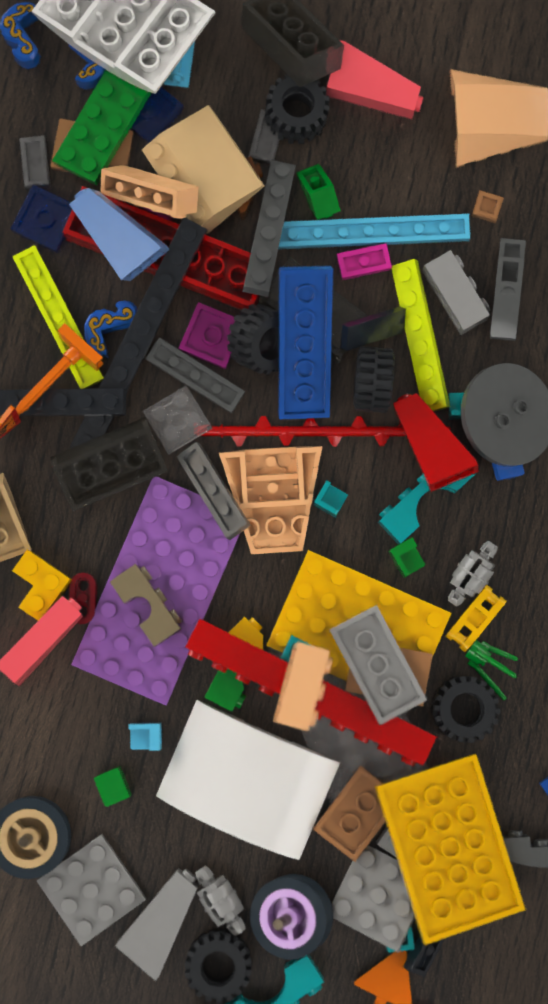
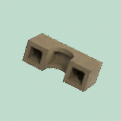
(135, 584)

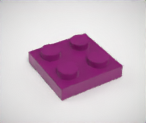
(207, 336)

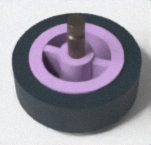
(291, 916)

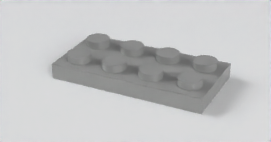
(378, 665)

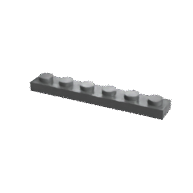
(269, 228)

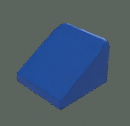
(507, 472)

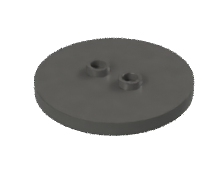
(506, 414)

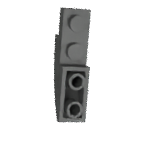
(508, 289)
(525, 853)

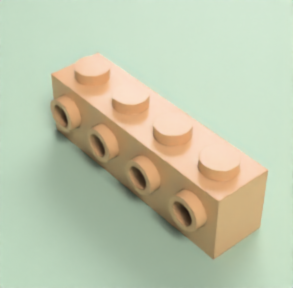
(149, 190)

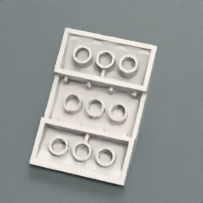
(128, 37)
(247, 781)

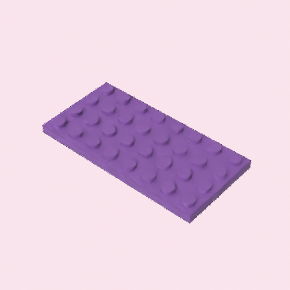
(186, 559)

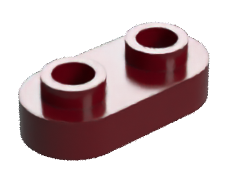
(84, 598)

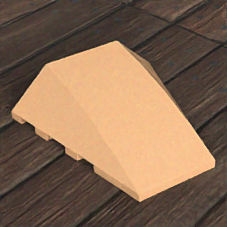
(496, 116)
(274, 494)

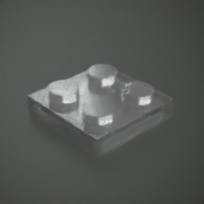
(177, 419)

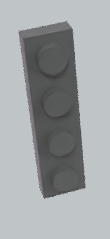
(195, 375)
(213, 491)

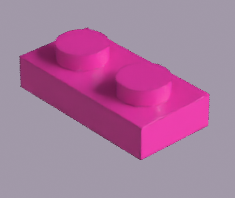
(364, 261)

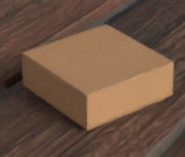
(487, 206)

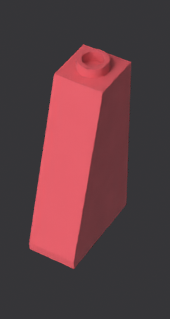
(373, 85)
(40, 640)

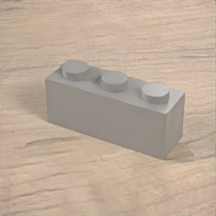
(456, 292)

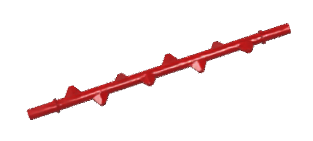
(309, 428)

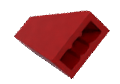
(433, 444)

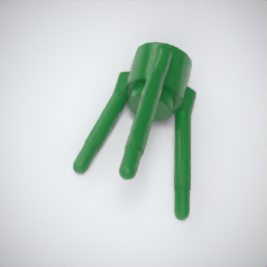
(480, 654)

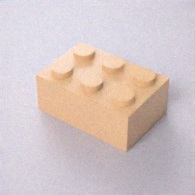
(302, 686)

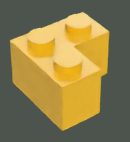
(47, 582)

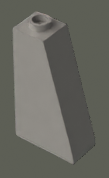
(156, 928)

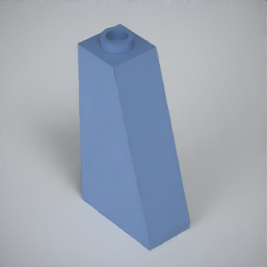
(118, 236)

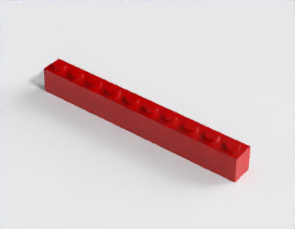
(336, 704)

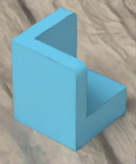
(146, 736)

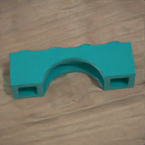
(402, 519)
(301, 979)

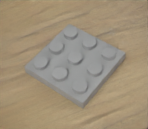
(91, 889)
(375, 899)

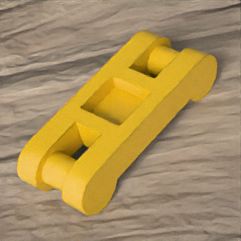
(475, 618)

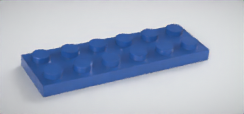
(304, 342)

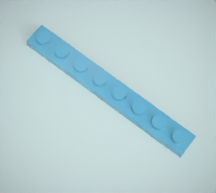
(375, 231)

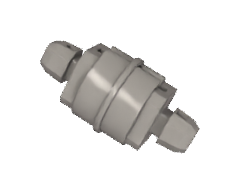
(479, 577)
(220, 900)

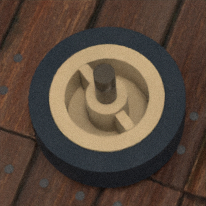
(33, 837)

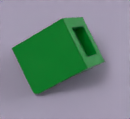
(407, 557)
(112, 786)

